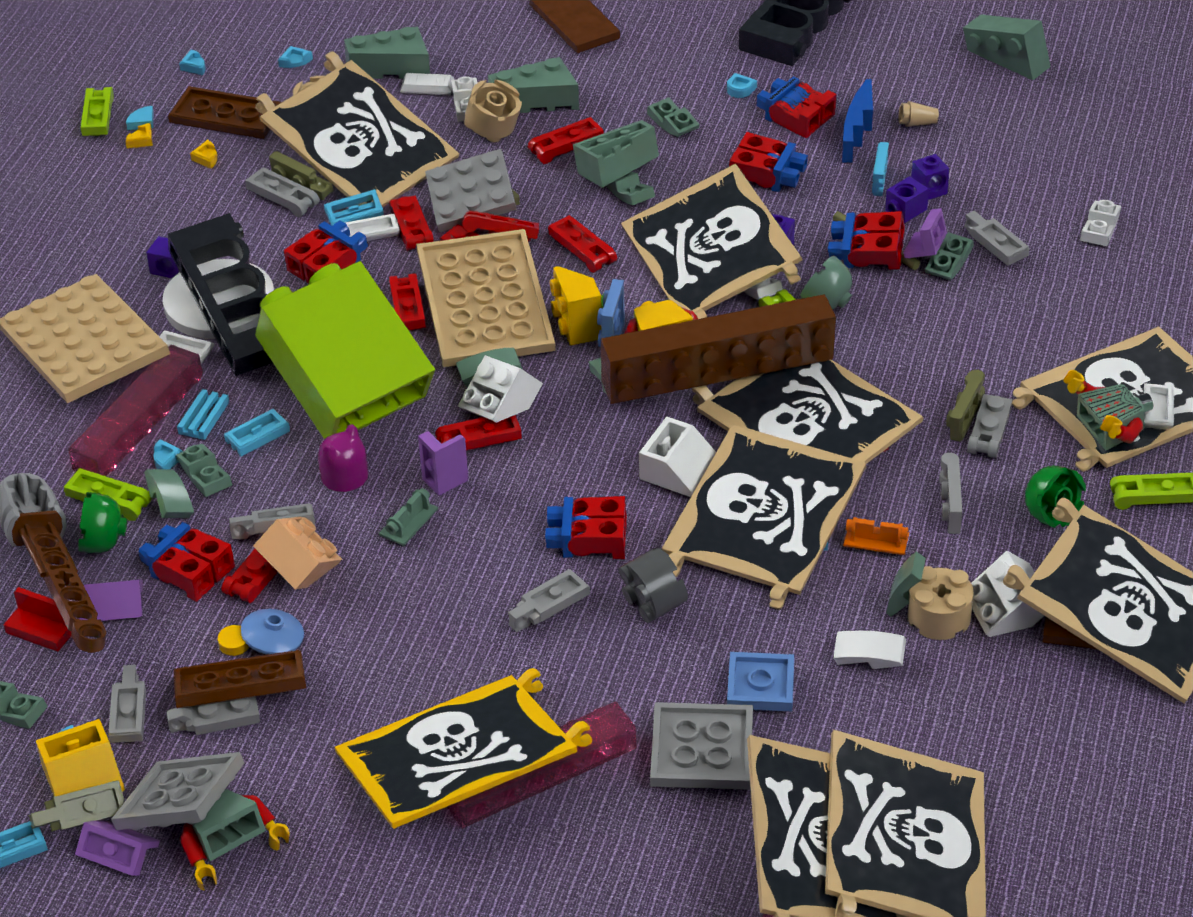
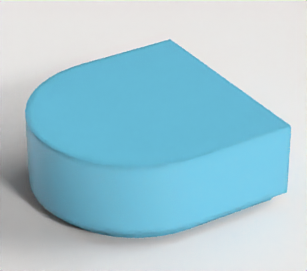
(740, 86)

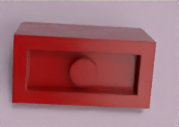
(37, 620)

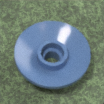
(272, 631)

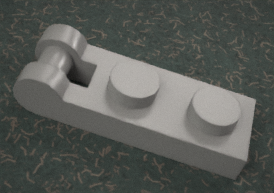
(282, 191)
(990, 425)
(951, 492)

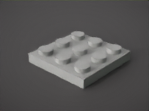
(470, 185)
(701, 745)
(178, 791)

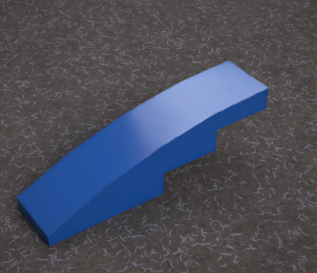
(858, 119)

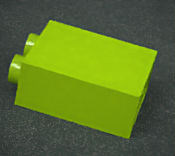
(343, 349)

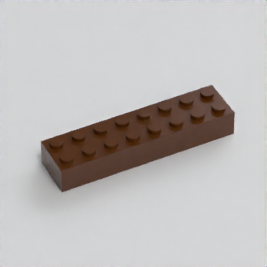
(717, 348)

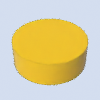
(231, 641)

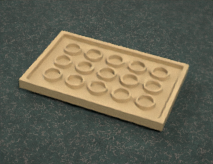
(484, 296)
(82, 337)

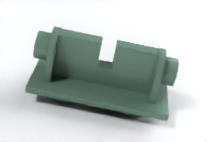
(409, 518)

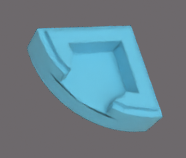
(295, 57)
(193, 63)
(140, 117)
(165, 455)

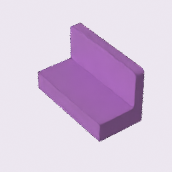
(929, 238)
(443, 464)
(116, 599)
(114, 848)

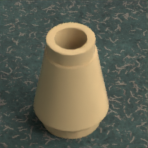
(917, 114)

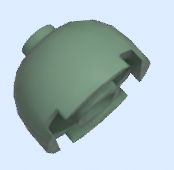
(833, 282)

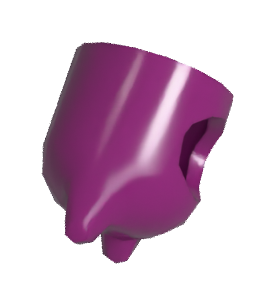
(343, 461)

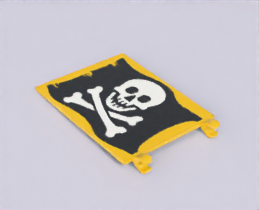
(458, 749)

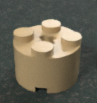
(493, 109)
(941, 603)

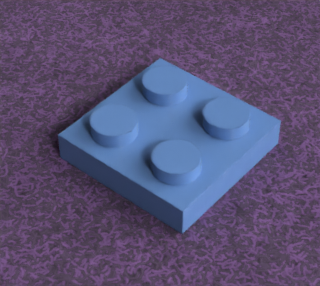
(613, 314)
(761, 680)

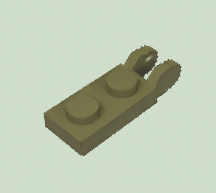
(966, 406)

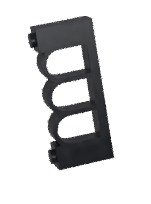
(786, 28)
(208, 242)

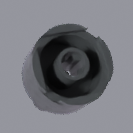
(652, 584)

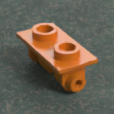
(886, 538)

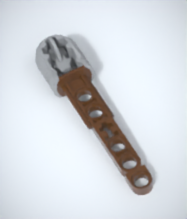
(34, 520)

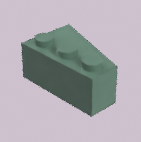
(1009, 43)
(389, 52)
(542, 85)
(616, 152)

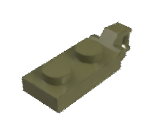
(300, 174)
(79, 807)

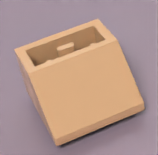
(297, 551)

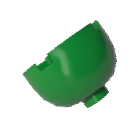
(1048, 487)
(100, 524)

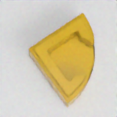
(140, 138)
(205, 154)

